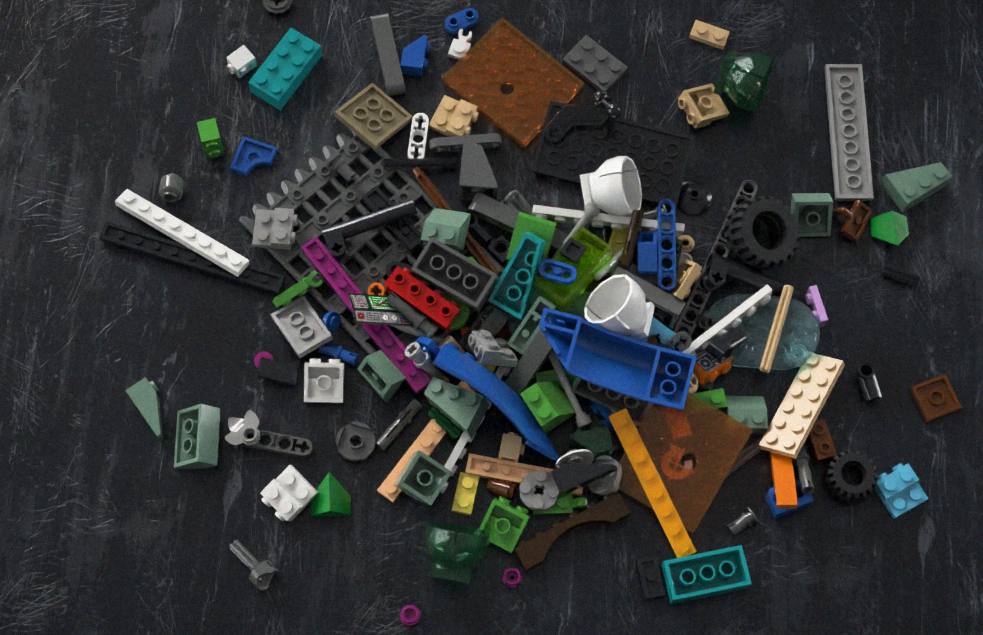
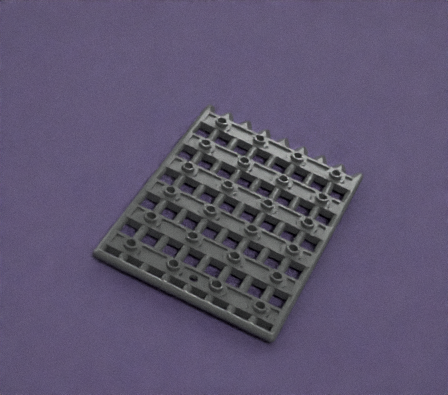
(337, 210)

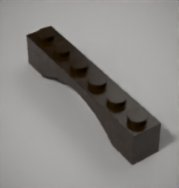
(607, 512)

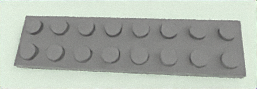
(848, 132)

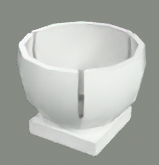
(612, 188)
(620, 307)

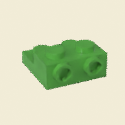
(505, 523)

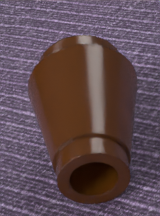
(502, 488)

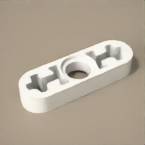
(415, 131)

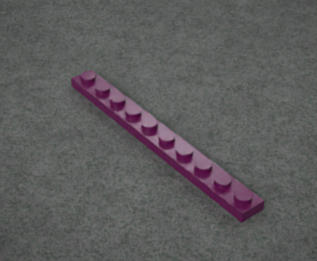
(381, 334)

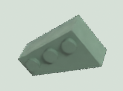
(915, 184)
(458, 404)

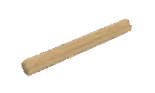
(776, 328)

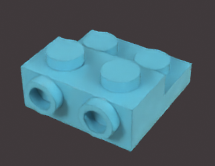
(900, 490)

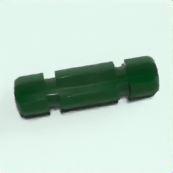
(444, 422)

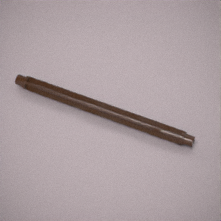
(440, 203)

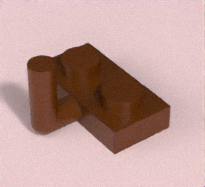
(855, 221)

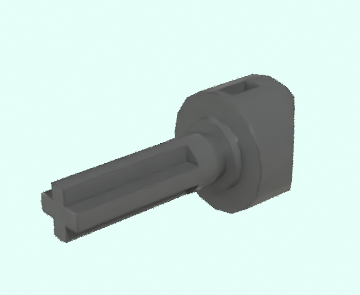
(261, 572)

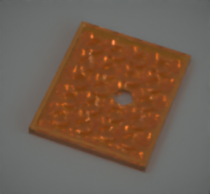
(512, 58)
(697, 431)

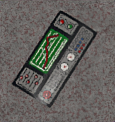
(375, 310)

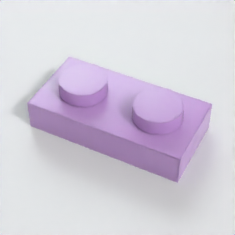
(814, 300)

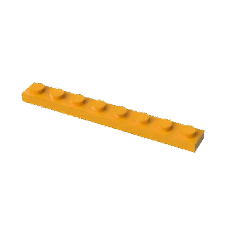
(652, 483)

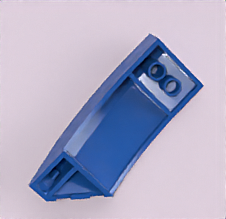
(618, 361)
(498, 393)

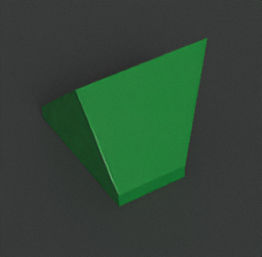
(889, 227)
(331, 499)

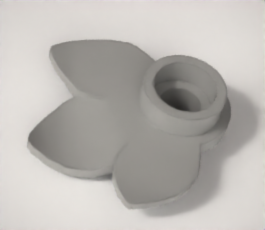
(241, 428)

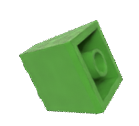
(540, 227)
(548, 404)

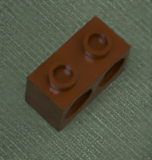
(820, 443)

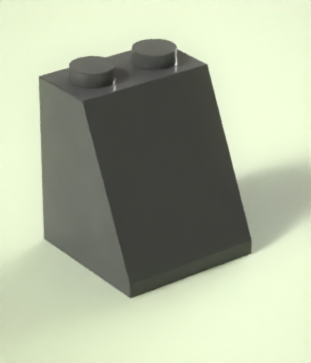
(476, 173)

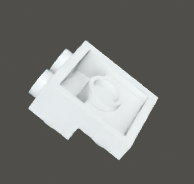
(324, 381)
(288, 494)

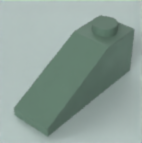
(530, 325)
(147, 402)

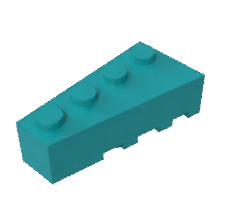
(517, 282)

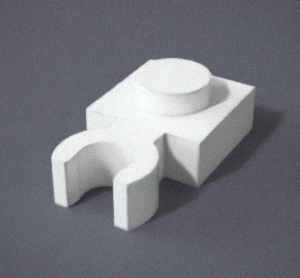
(460, 47)

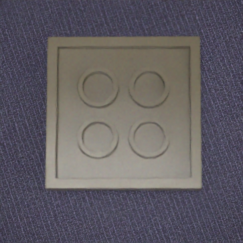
(373, 116)

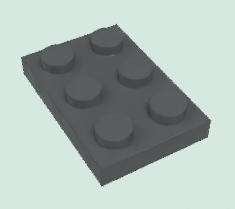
(594, 64)

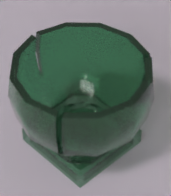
(744, 79)
(454, 549)

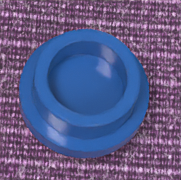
(331, 320)

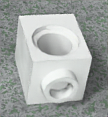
(241, 61)

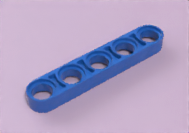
(666, 236)

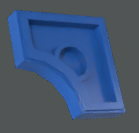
(252, 155)

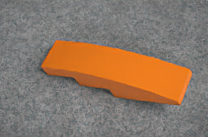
(783, 481)

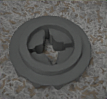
(280, 8)

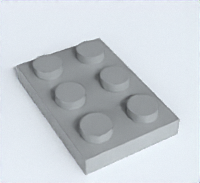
(301, 326)

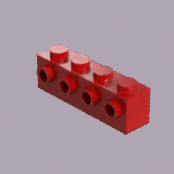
(422, 298)

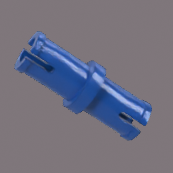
(339, 353)

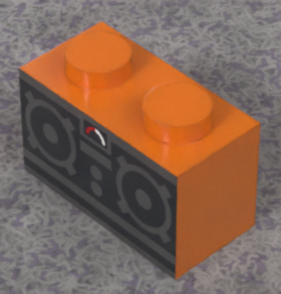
(710, 366)

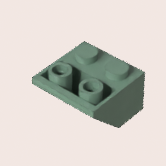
(381, 374)

